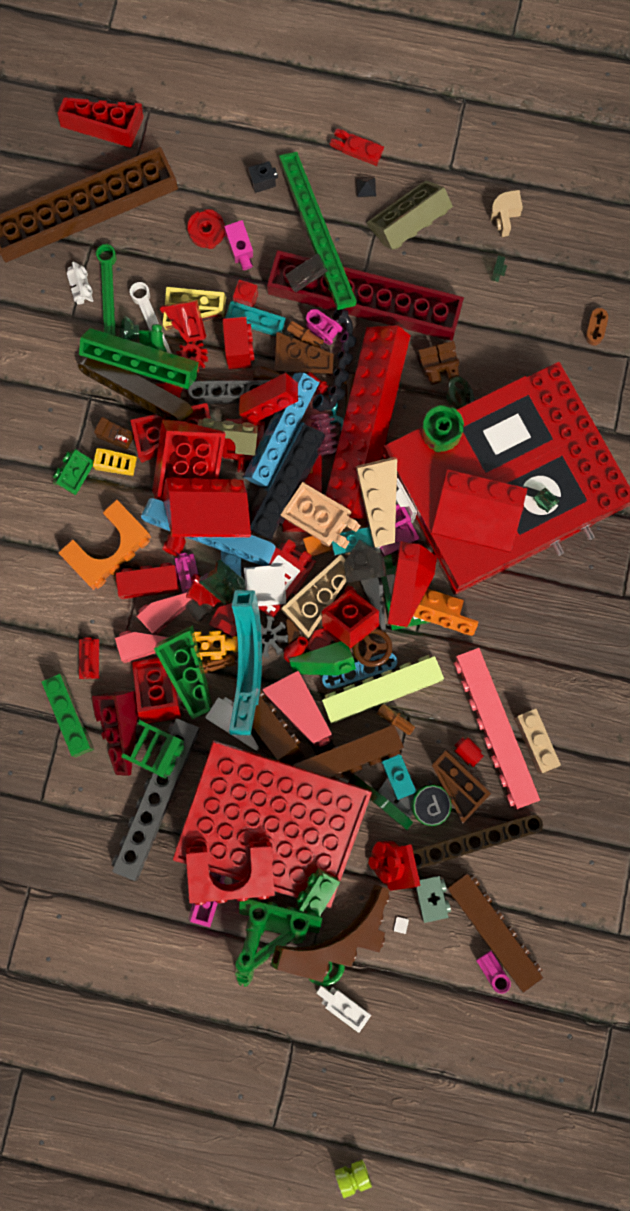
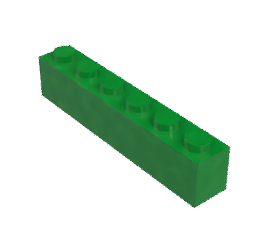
(138, 358)

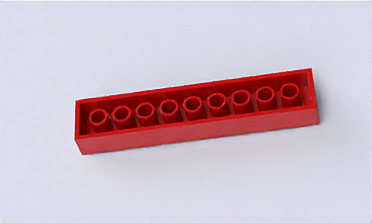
(368, 413)

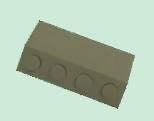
(410, 214)

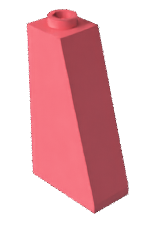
(298, 706)

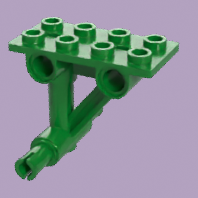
(273, 920)

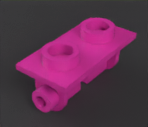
(186, 569)

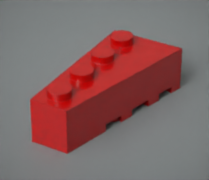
(102, 120)
(148, 429)

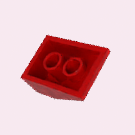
(154, 692)

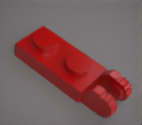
(357, 147)

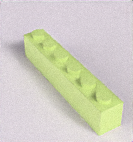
(382, 690)

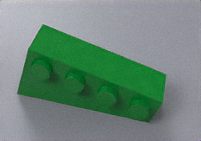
(185, 669)

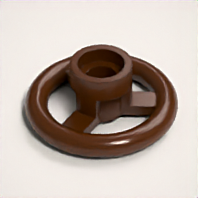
(368, 653)

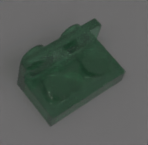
(222, 582)

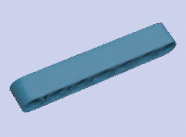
(250, 549)

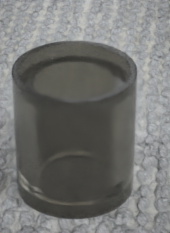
(198, 612)

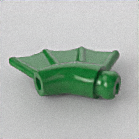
(152, 338)

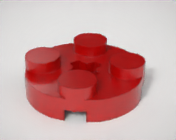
(206, 239)
(386, 861)

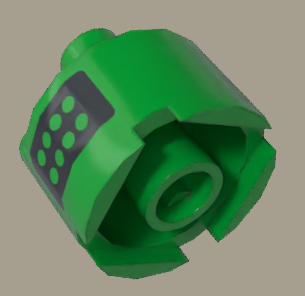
(445, 418)

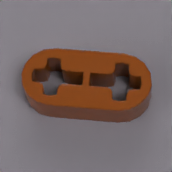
(601, 327)

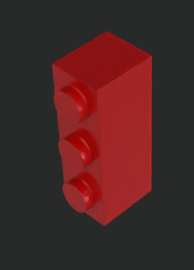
(268, 398)
(147, 581)

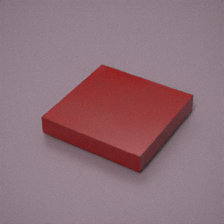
(410, 876)

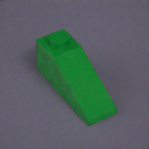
(328, 660)

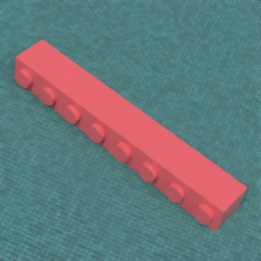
(497, 729)

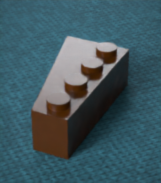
(274, 733)

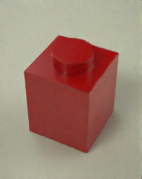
(246, 293)

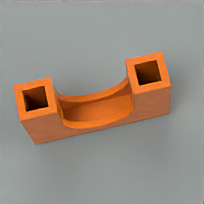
(95, 571)

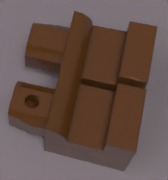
(439, 361)

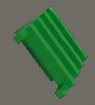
(165, 761)

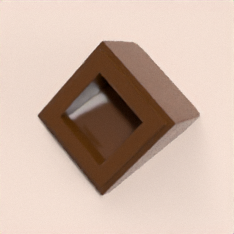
(293, 632)

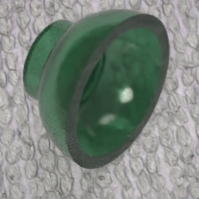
(128, 329)

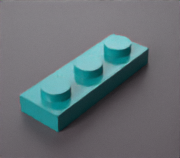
(260, 320)

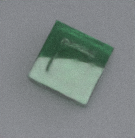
(500, 269)
(546, 500)

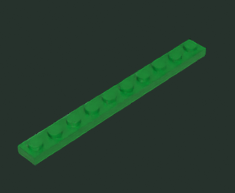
(317, 230)

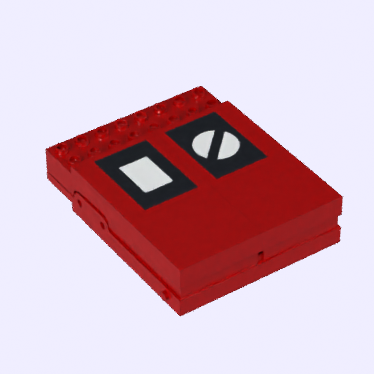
(526, 437)

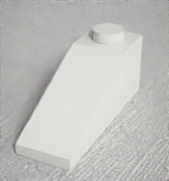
(221, 716)

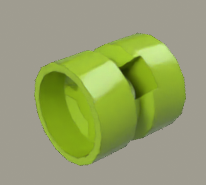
(353, 1178)

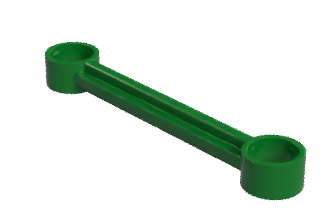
(107, 288)

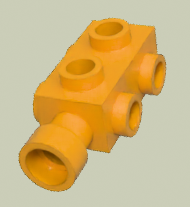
(207, 644)

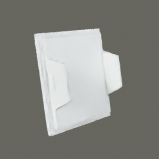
(404, 501)
(267, 583)

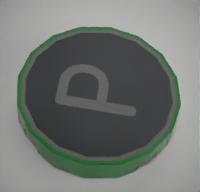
(431, 805)

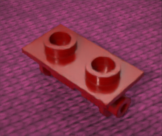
(88, 658)

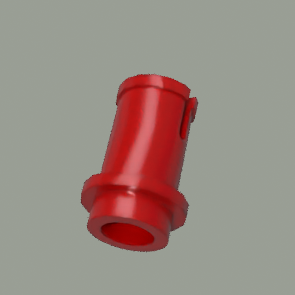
(322, 386)

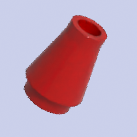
(295, 648)

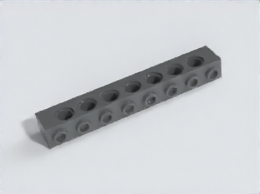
(120, 863)

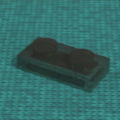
(306, 272)

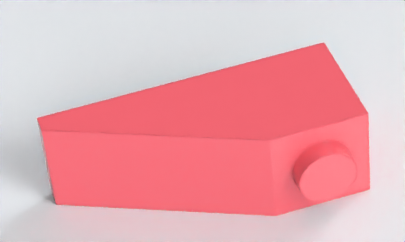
(162, 612)
(136, 645)

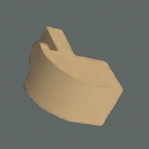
(505, 207)

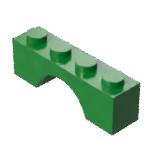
(67, 716)

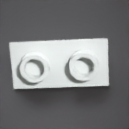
(77, 276)

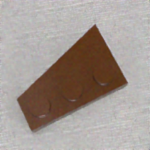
(301, 357)

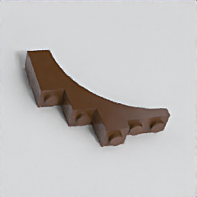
(341, 949)

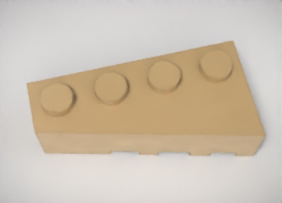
(378, 492)
(307, 606)

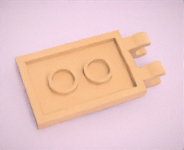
(319, 516)

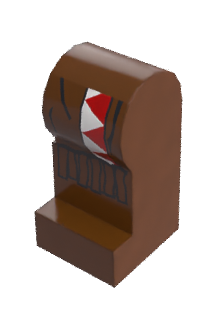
(113, 434)

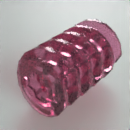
(322, 423)

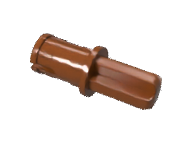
(304, 334)
(395, 719)

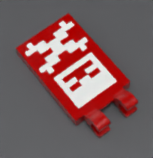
(293, 572)

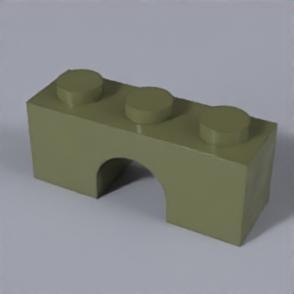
(243, 434)

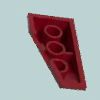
(119, 722)

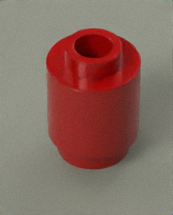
(468, 751)

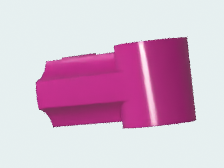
(492, 971)

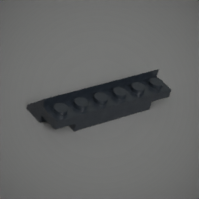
(291, 472)

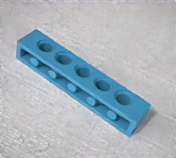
(279, 434)

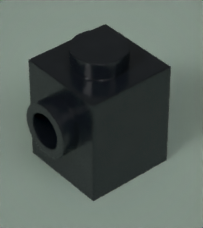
(262, 176)

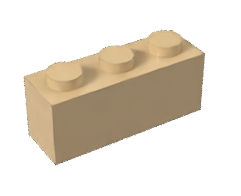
(537, 741)

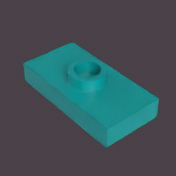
(353, 537)
(398, 777)

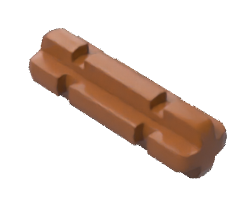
(214, 665)

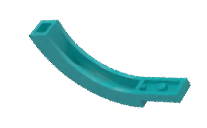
(249, 661)

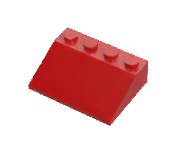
(187, 452)
(206, 507)
(479, 510)

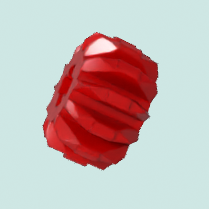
(194, 350)

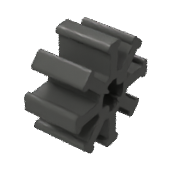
(272, 642)

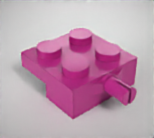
(403, 531)

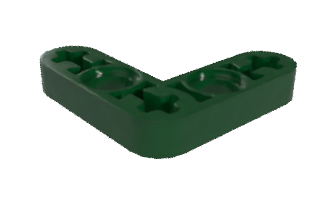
(384, 804)

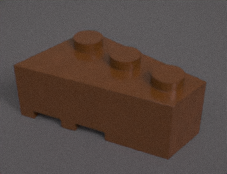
(460, 784)

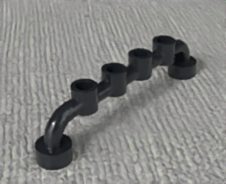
(348, 340)

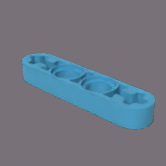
(360, 673)

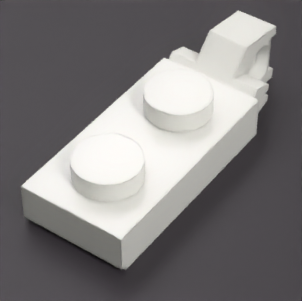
(344, 1008)

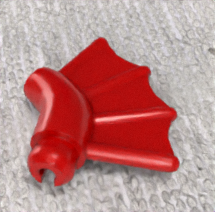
(200, 593)

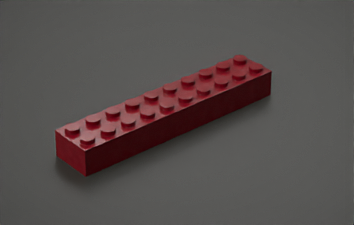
(376, 299)

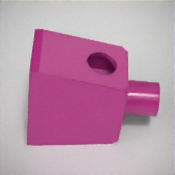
(238, 239)

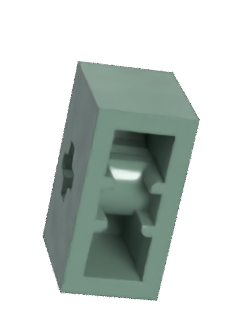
(431, 911)

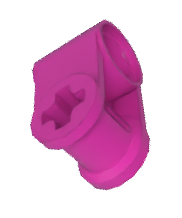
(325, 328)

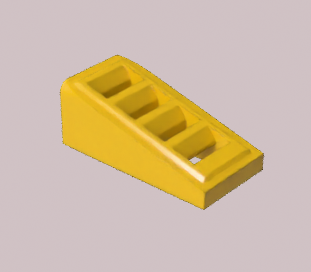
(115, 455)

